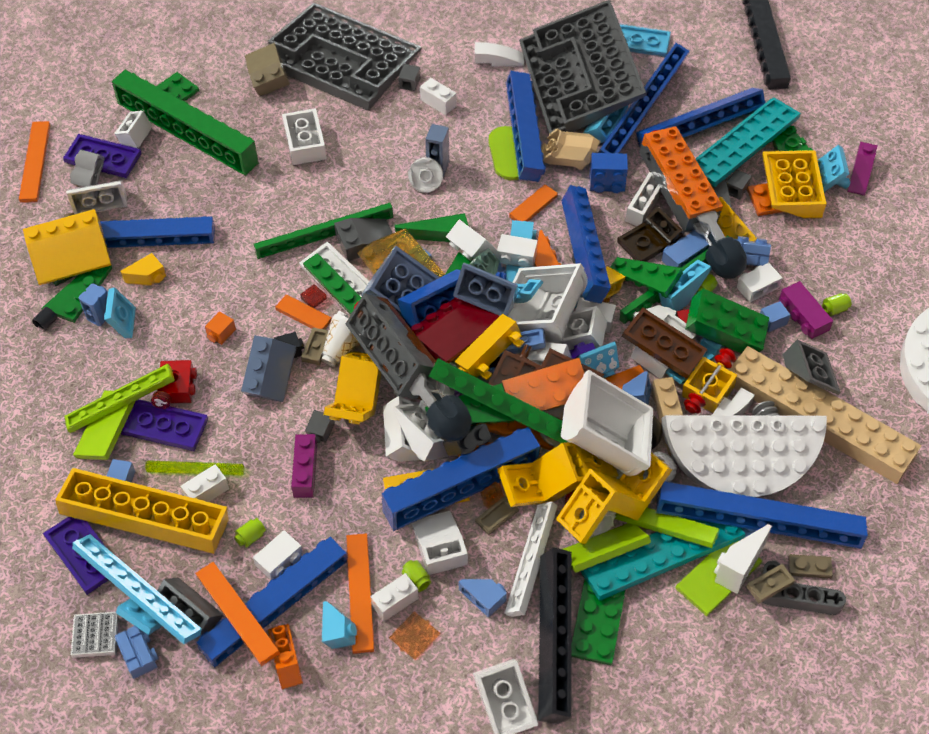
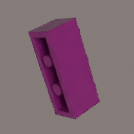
(805, 310)
(304, 466)

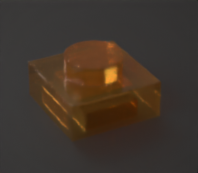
(491, 494)

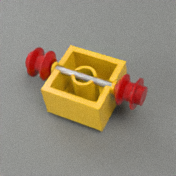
(710, 382)

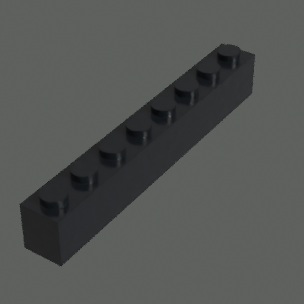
(768, 44)
(555, 637)

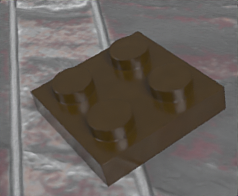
(642, 242)

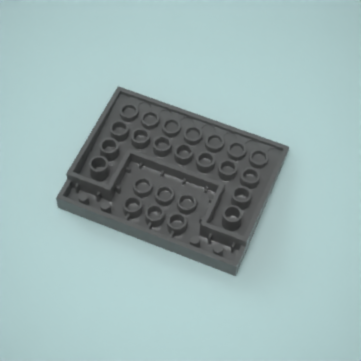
(341, 56)
(581, 68)

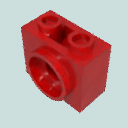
(184, 375)

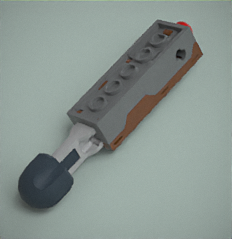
(406, 364)

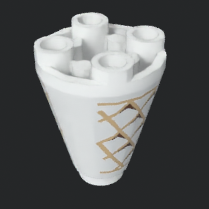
(338, 341)

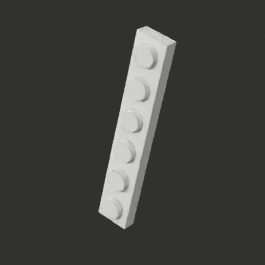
(530, 559)

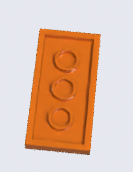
(547, 386)

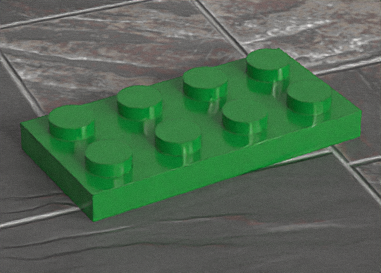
(597, 626)

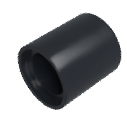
(44, 318)

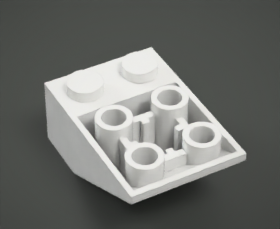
(440, 543)

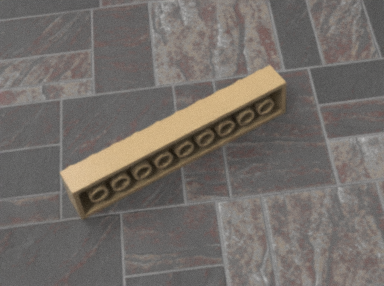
(847, 427)

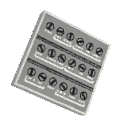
(94, 634)

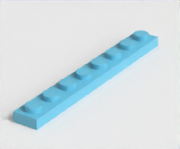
(137, 589)

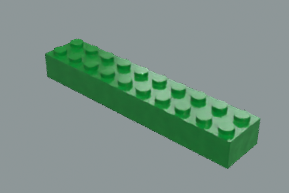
(186, 122)

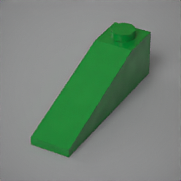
(432, 229)

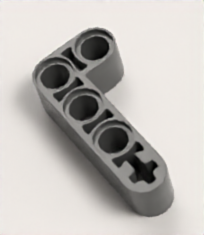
(802, 594)

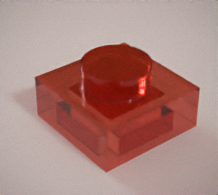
(313, 296)

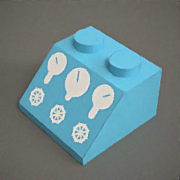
(602, 359)

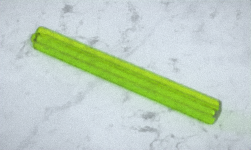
(192, 467)

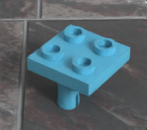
(834, 169)

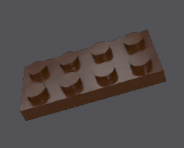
(664, 343)

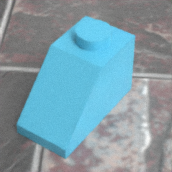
(337, 628)

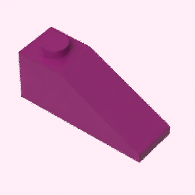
(862, 168)

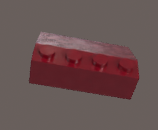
(452, 328)

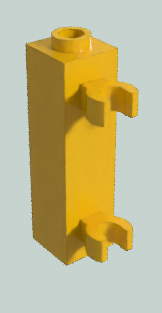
(489, 346)

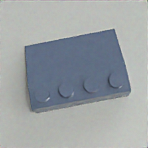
(398, 277)

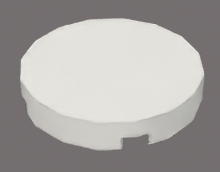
(425, 175)

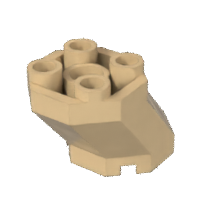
(569, 149)

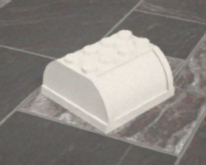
(553, 301)
(609, 424)

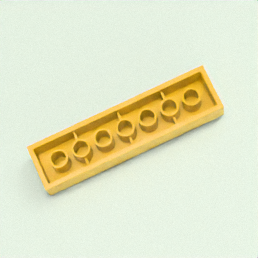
(142, 510)

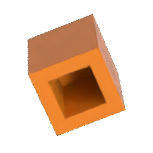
(220, 328)

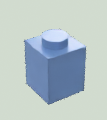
(777, 316)
(121, 470)

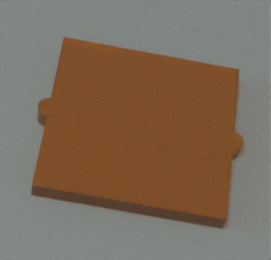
(414, 635)

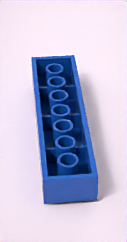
(456, 479)

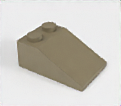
(266, 70)

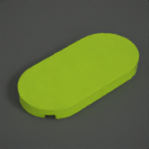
(503, 152)

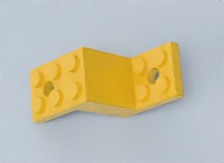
(355, 389)
(550, 475)
(603, 492)

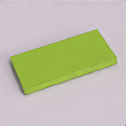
(102, 434)
(607, 546)
(700, 583)

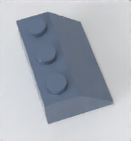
(486, 290)
(268, 369)

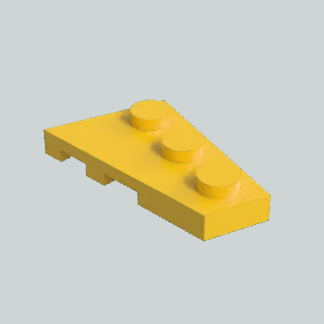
(731, 223)

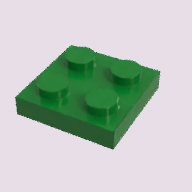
(179, 86)

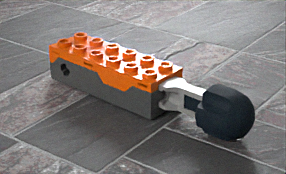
(691, 197)

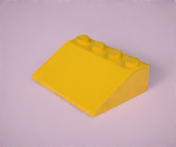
(795, 182)
(67, 247)

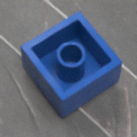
(608, 172)

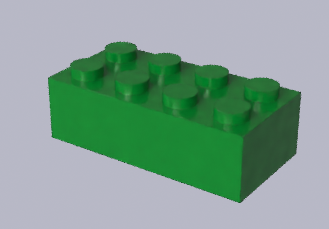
(726, 322)

